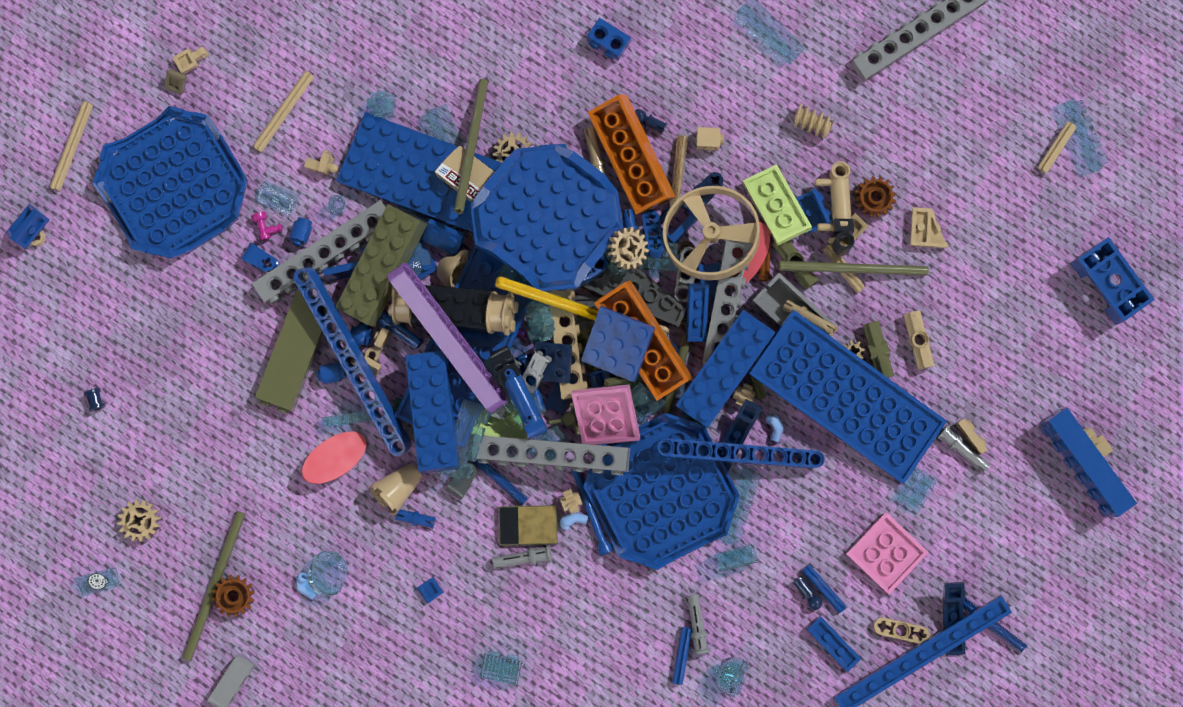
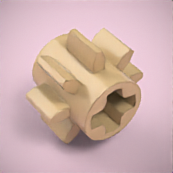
(855, 347)
(742, 393)
(571, 501)

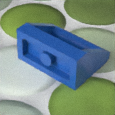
(27, 226)
(683, 228)

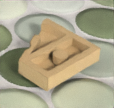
(925, 229)

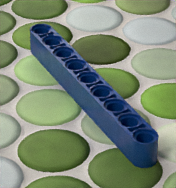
(747, 453)

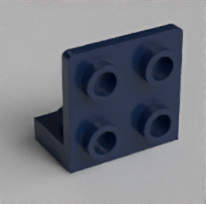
(560, 367)

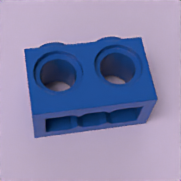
(612, 35)

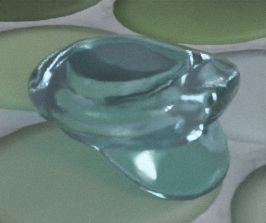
(327, 573)

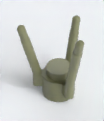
(568, 419)

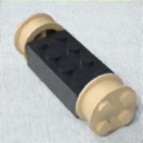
(466, 308)

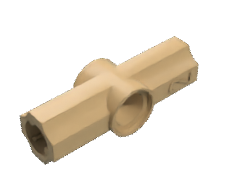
(921, 352)

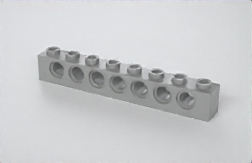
(867, 70)
(280, 273)
(721, 298)
(620, 454)

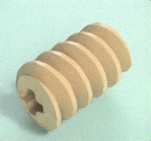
(812, 121)

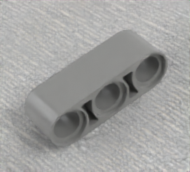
(680, 282)
(231, 682)

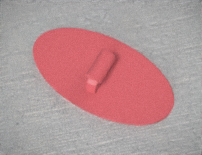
(759, 257)
(334, 457)

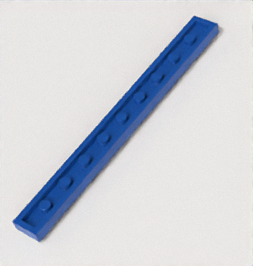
(924, 653)

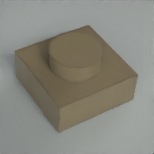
(175, 81)

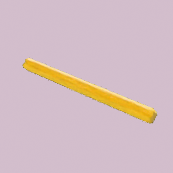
(546, 298)

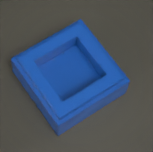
(430, 590)

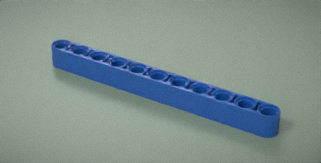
(344, 355)

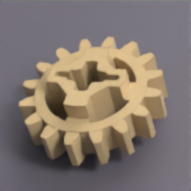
(512, 143)
(623, 240)
(143, 527)

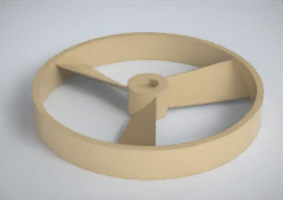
(712, 232)

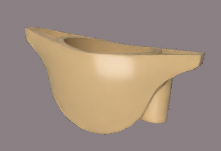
(450, 268)

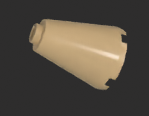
(396, 487)

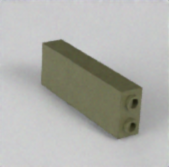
(291, 357)

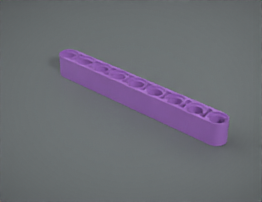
(447, 337)

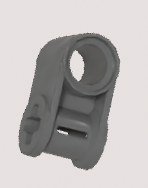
(460, 487)

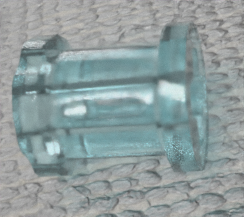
(340, 200)

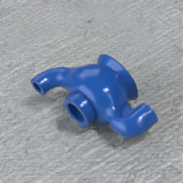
(361, 334)

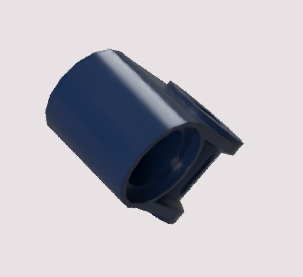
(707, 182)

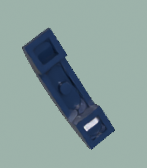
(740, 427)
(953, 610)

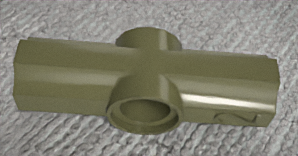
(787, 252)
(878, 348)

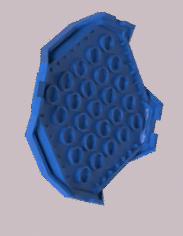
(172, 183)
(546, 216)
(663, 503)

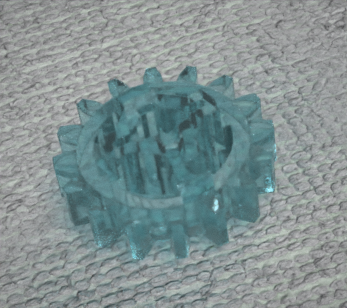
(540, 320)

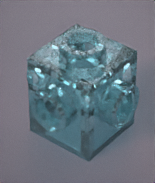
(388, 104)

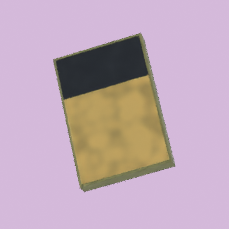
(528, 525)

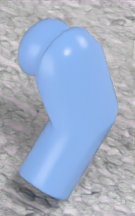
(776, 425)
(570, 519)
(303, 586)

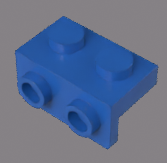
(814, 209)
(443, 237)

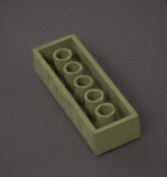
(386, 250)

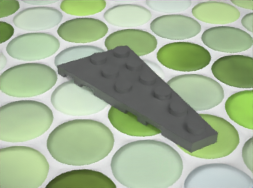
(659, 302)

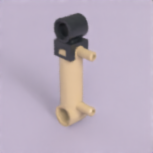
(842, 224)

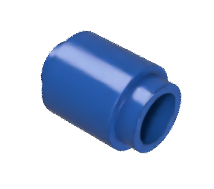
(300, 231)
(331, 373)

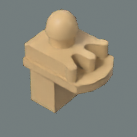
(323, 166)

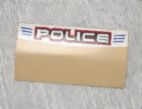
(451, 170)

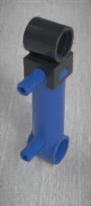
(518, 392)

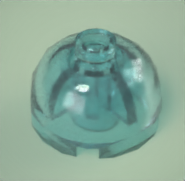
(730, 675)

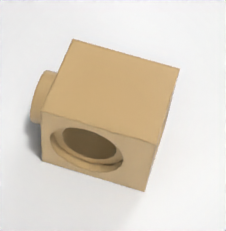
(709, 138)

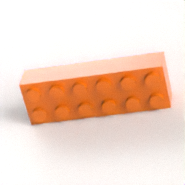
(631, 154)
(662, 365)

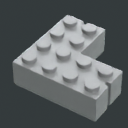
(771, 302)

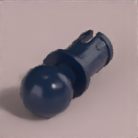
(650, 121)
(814, 602)

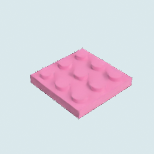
(606, 415)
(887, 553)

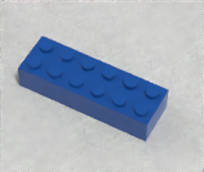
(725, 368)
(432, 412)
(1087, 463)

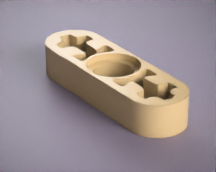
(916, 628)

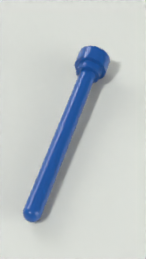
(603, 546)

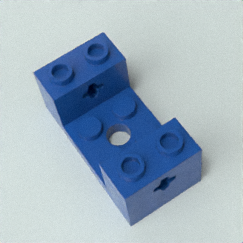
(1099, 265)

